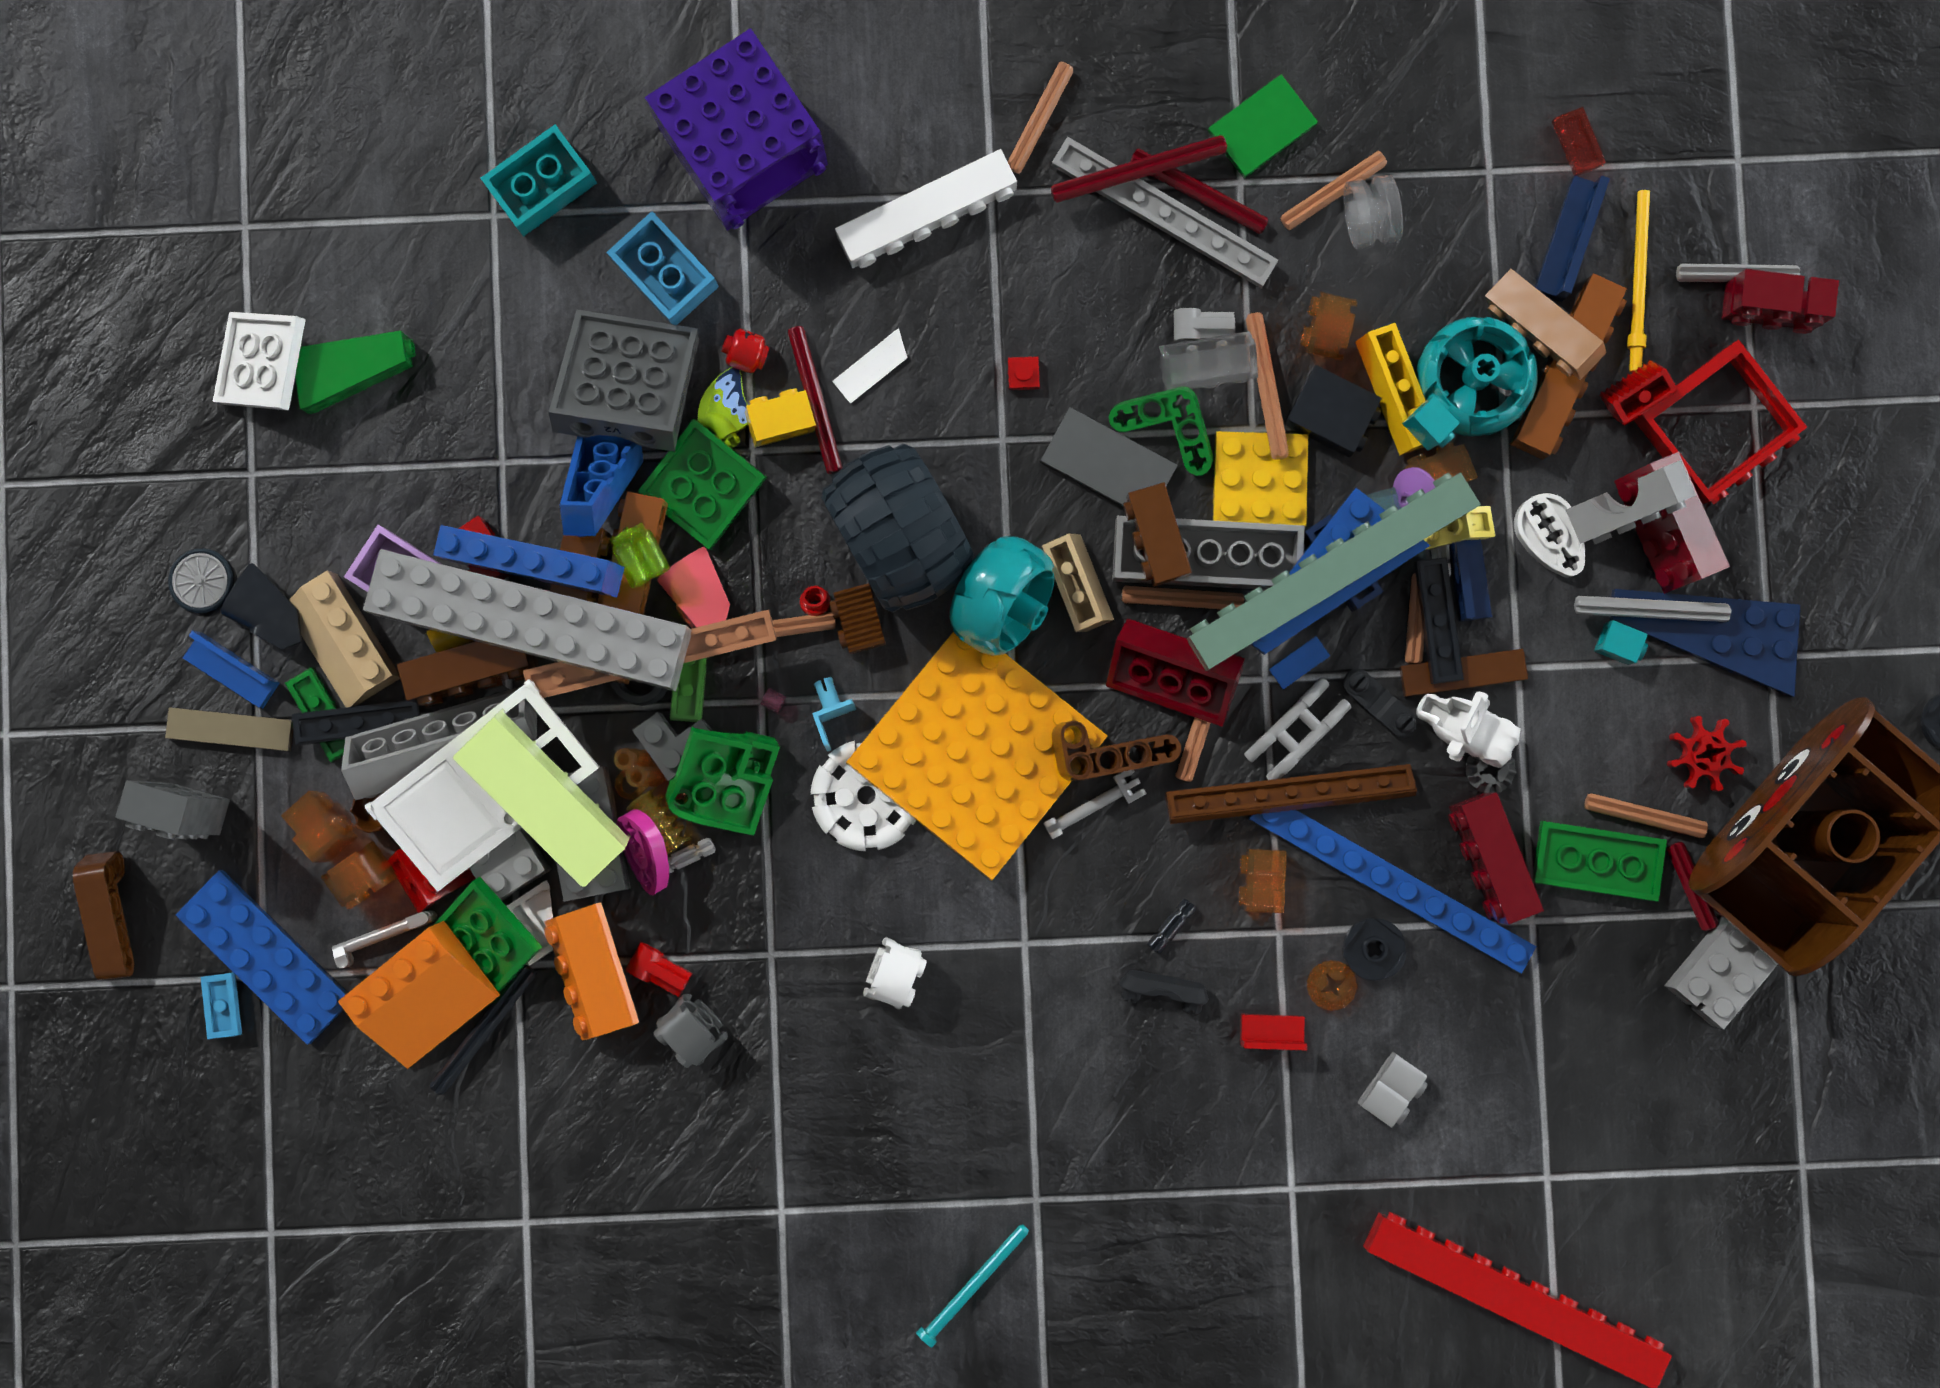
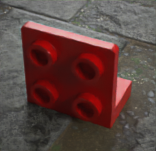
(417, 886)

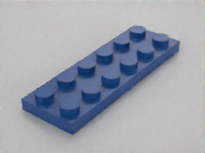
(263, 956)

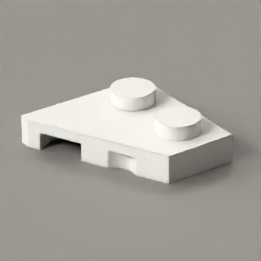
(532, 911)

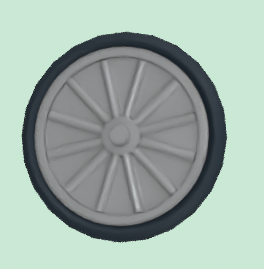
(200, 580)

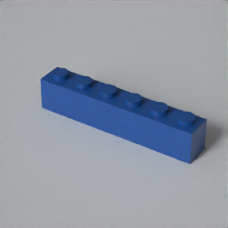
(529, 561)

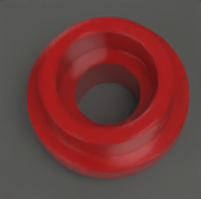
(811, 594)

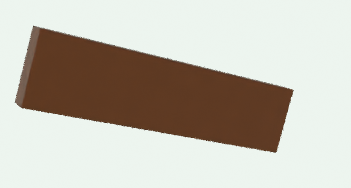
(1477, 671)

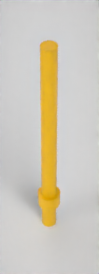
(1637, 339)

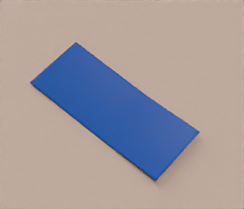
(1299, 662)

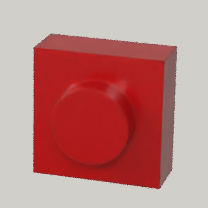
(1023, 373)

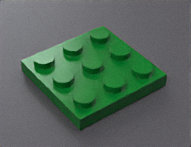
(703, 484)
(490, 933)

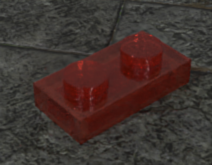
(1578, 141)

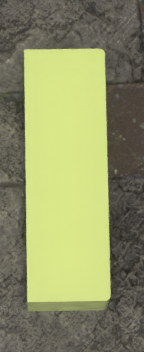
(542, 798)

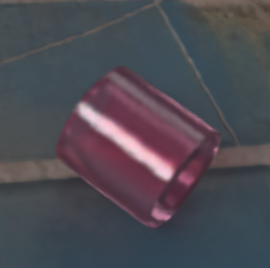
(773, 700)

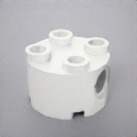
(894, 974)

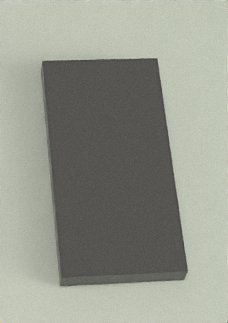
(1104, 458)

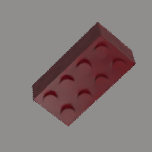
(1678, 543)
(1495, 858)

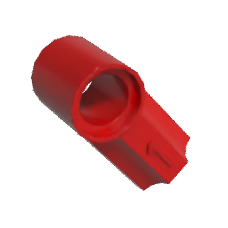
(651, 965)

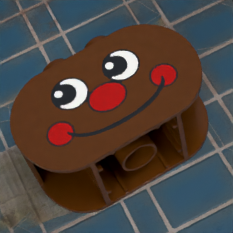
(1824, 839)

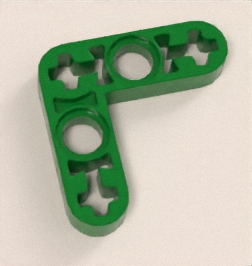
(1169, 412)

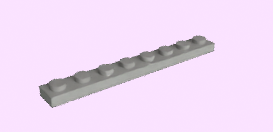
(1171, 216)

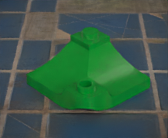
(723, 779)

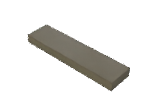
(229, 729)

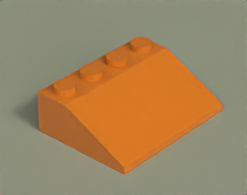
(420, 995)

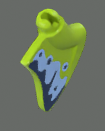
(724, 407)

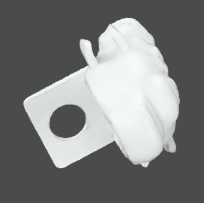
(1470, 728)

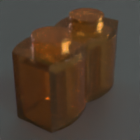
(1263, 881)

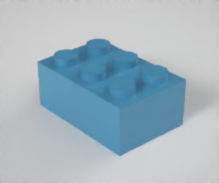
(662, 269)

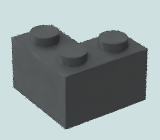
(664, 743)

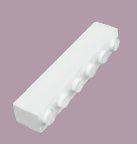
(927, 209)

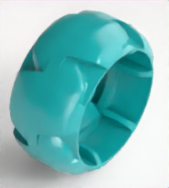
(1516, 374)
(1002, 595)

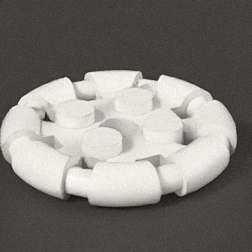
(851, 808)

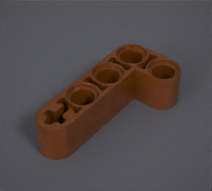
(1118, 753)
(102, 914)

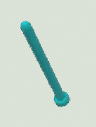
(928, 1335)

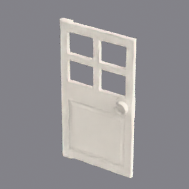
(445, 815)

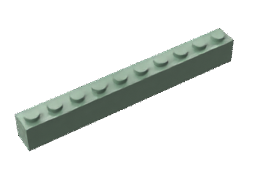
(1332, 571)

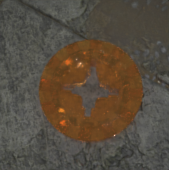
(1318, 980)

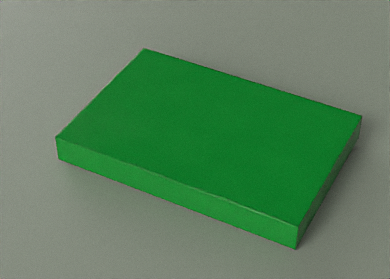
(1263, 125)

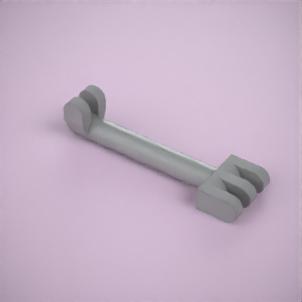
(1123, 789)
(343, 951)

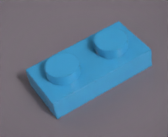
(221, 1005)

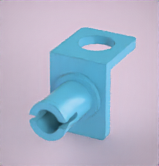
(831, 707)

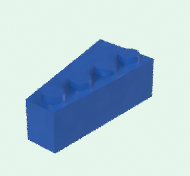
(596, 480)

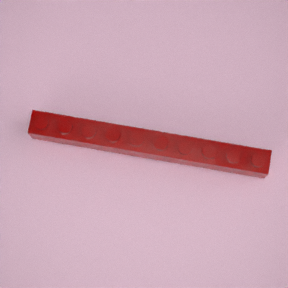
(1518, 1301)

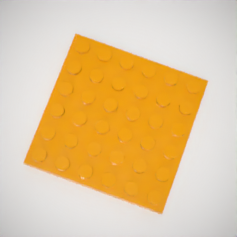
(972, 752)

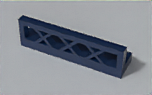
(1571, 237)
(1470, 580)

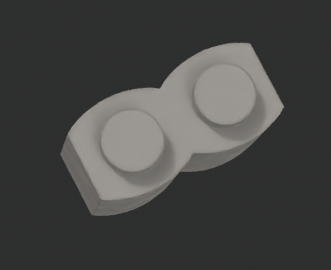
(1393, 1090)

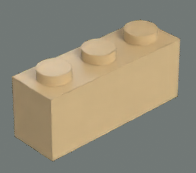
(1078, 583)

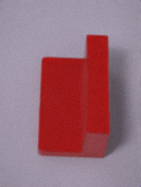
(1272, 1032)

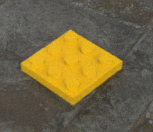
(1254, 485)

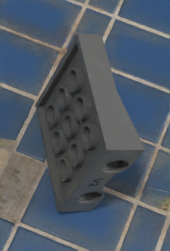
(624, 379)

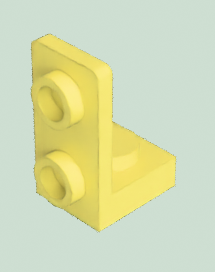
(1471, 526)

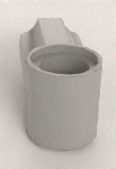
(1194, 325)

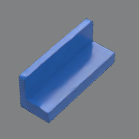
(230, 669)

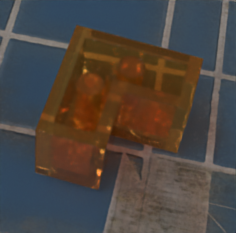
(318, 827)

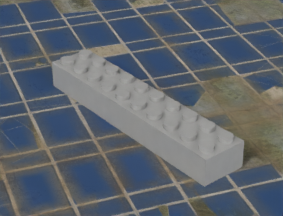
(528, 620)

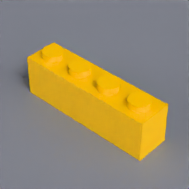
(1392, 381)

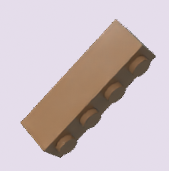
(1545, 324)

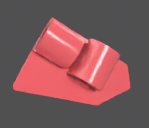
(696, 589)

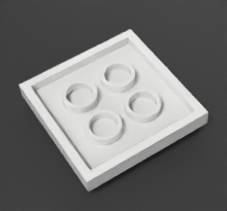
(259, 360)

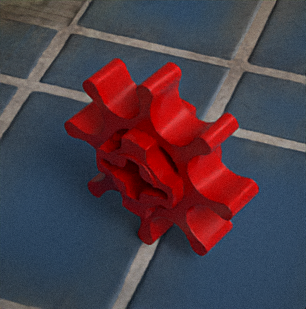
(1712, 764)

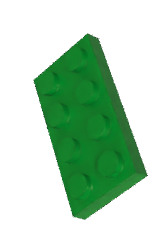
(1599, 861)

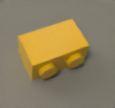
(779, 417)

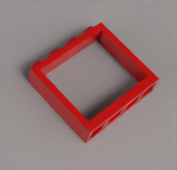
(1763, 389)

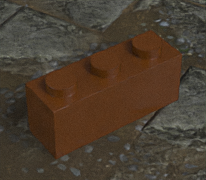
(1157, 534)

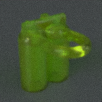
(639, 554)

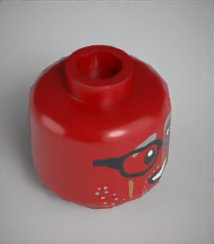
(745, 350)

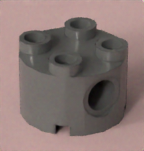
(690, 1031)

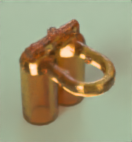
(638, 770)

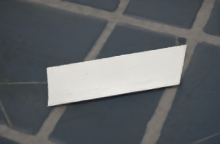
(871, 367)

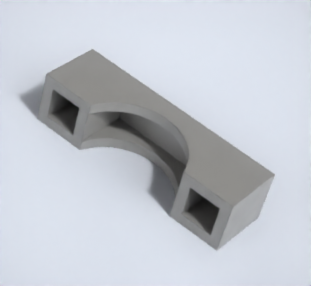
(1656, 491)

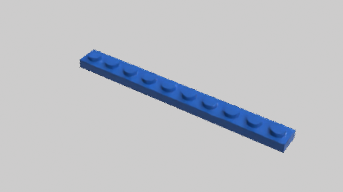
(1398, 887)

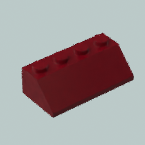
(1168, 673)

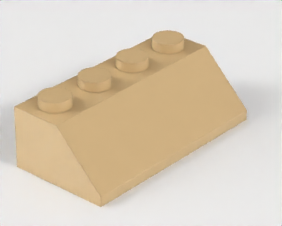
(342, 640)

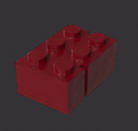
(1779, 300)

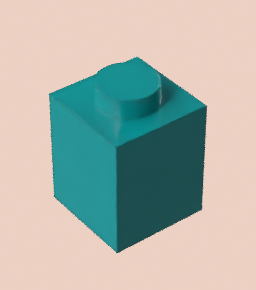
(1432, 424)
(1621, 643)

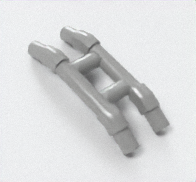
(1296, 749)

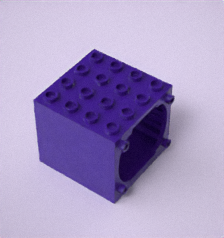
(738, 129)

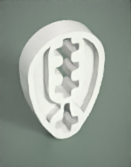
(1534, 538)

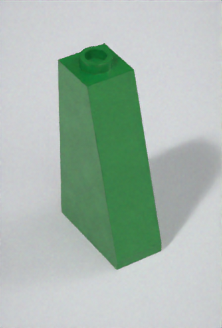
(348, 366)

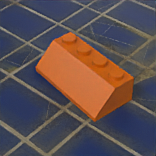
(590, 972)

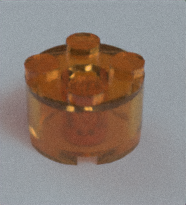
(1329, 325)
(357, 875)

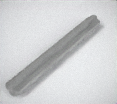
(1652, 608)

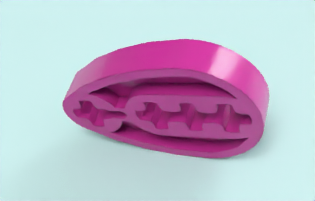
(645, 851)

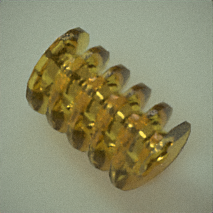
(651, 806)

